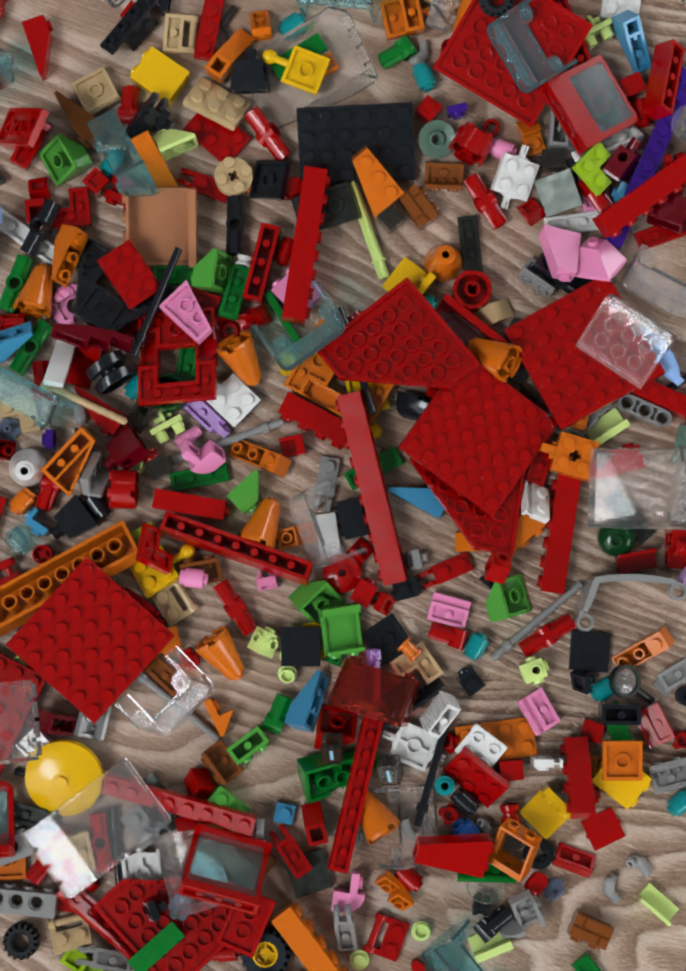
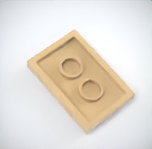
(217, 103)

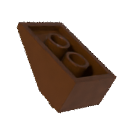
(78, 119)

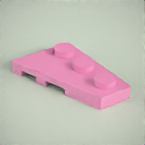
(186, 313)

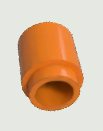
(22, 501)

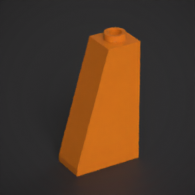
(153, 160)

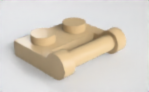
(174, 34)
(169, 605)
(72, 938)

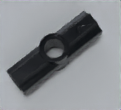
(235, 213)
(36, 237)

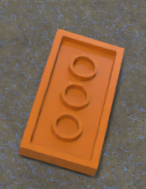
(513, 732)

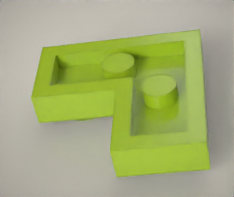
(589, 168)

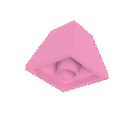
(599, 260)

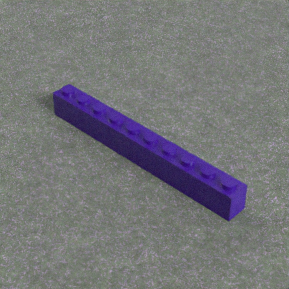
(652, 153)

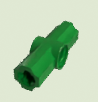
(19, 272)
(24, 358)

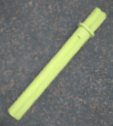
(369, 234)

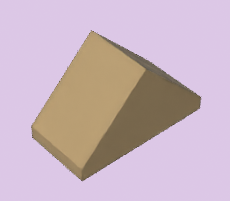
(495, 312)

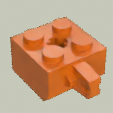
(560, 452)

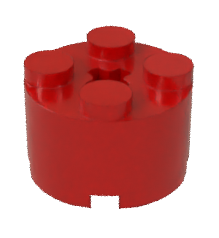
(471, 144)
(476, 280)
(123, 489)

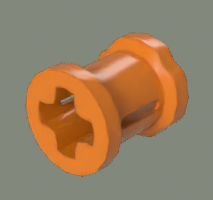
(409, 649)

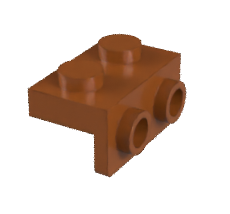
(444, 176)
(209, 563)
(221, 763)

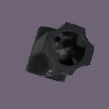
(489, 926)

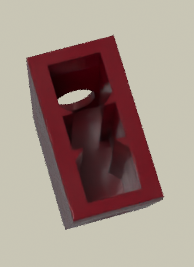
(618, 166)
(669, 214)
(125, 449)
(46, 717)

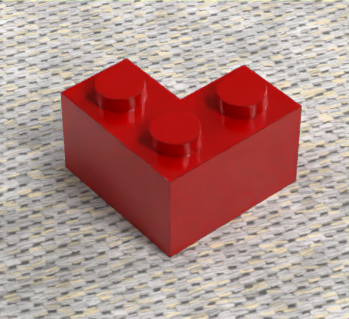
(672, 561)

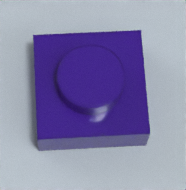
(456, 111)
(49, 439)

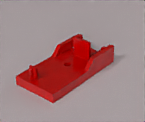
(23, 127)

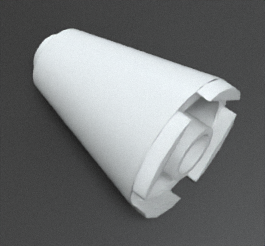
(33, 461)

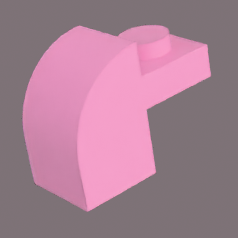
(205, 459)
(353, 896)

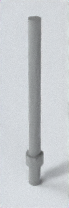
(264, 428)
(507, 645)
(144, 678)

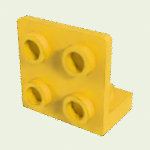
(416, 275)
(545, 812)

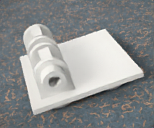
(483, 745)

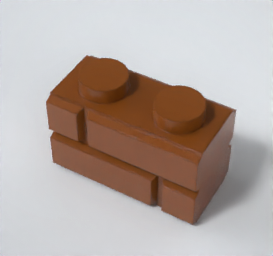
(418, 206)
(589, 929)

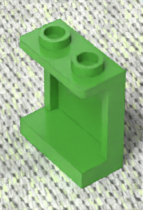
(341, 630)

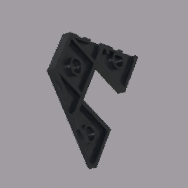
(99, 306)

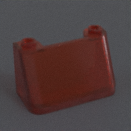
(374, 692)

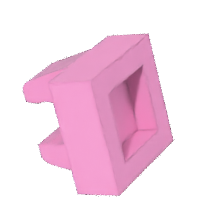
(266, 583)

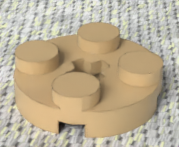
(229, 166)

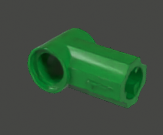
(401, 50)
(276, 717)

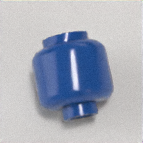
(464, 826)

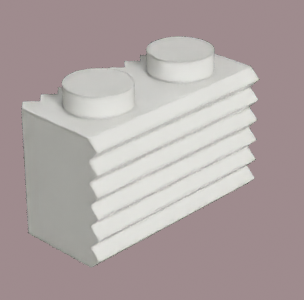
(440, 714)

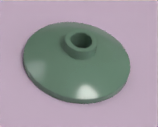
(445, 135)

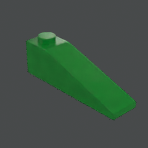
(320, 778)

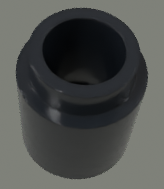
(98, 506)
(464, 801)

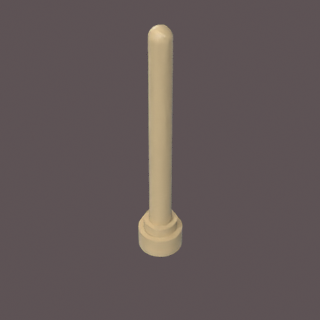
(86, 403)

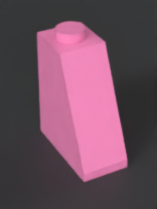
(560, 251)

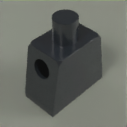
(250, 75)
(73, 519)

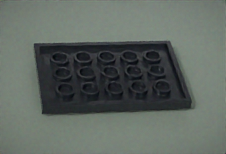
(336, 133)

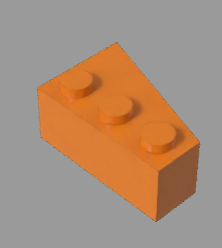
(376, 181)
(69, 460)

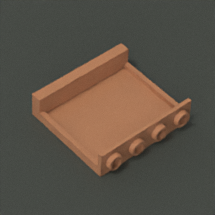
(162, 223)

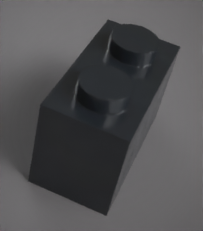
(351, 518)
(619, 714)

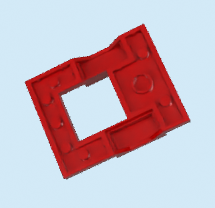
(167, 335)

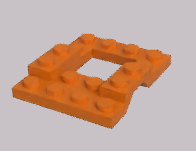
(312, 383)

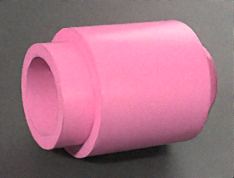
(501, 146)
(193, 578)

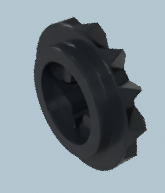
(543, 860)

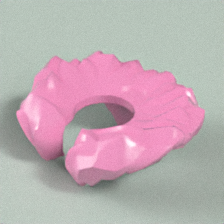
(59, 304)

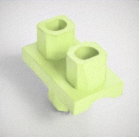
(602, 28)
(160, 430)

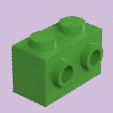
(248, 744)

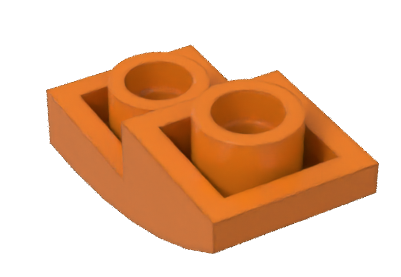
(288, 537)
(397, 892)

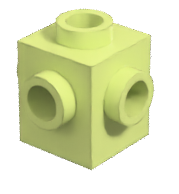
(264, 641)
(526, 670)

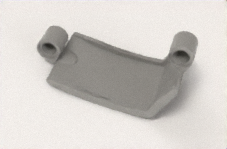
(591, 585)

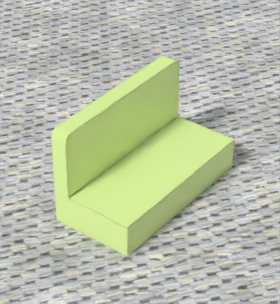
(607, 426)
(657, 903)
(494, 947)

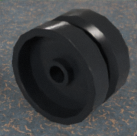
(110, 372)

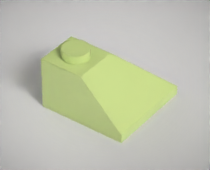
(175, 142)

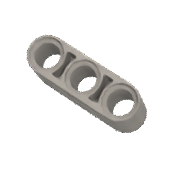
(653, 411)

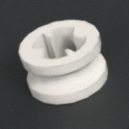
(244, 260)

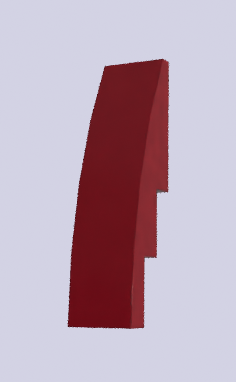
(84, 336)

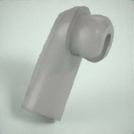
(422, 55)
(79, 411)
(484, 825)
(639, 862)
(609, 888)

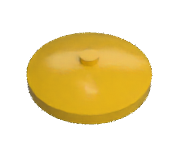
(60, 772)

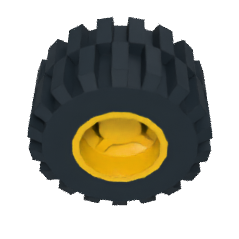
(271, 953)

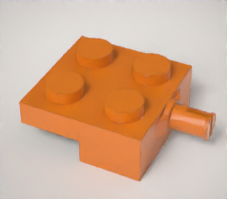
(402, 18)

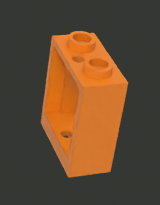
(499, 858)

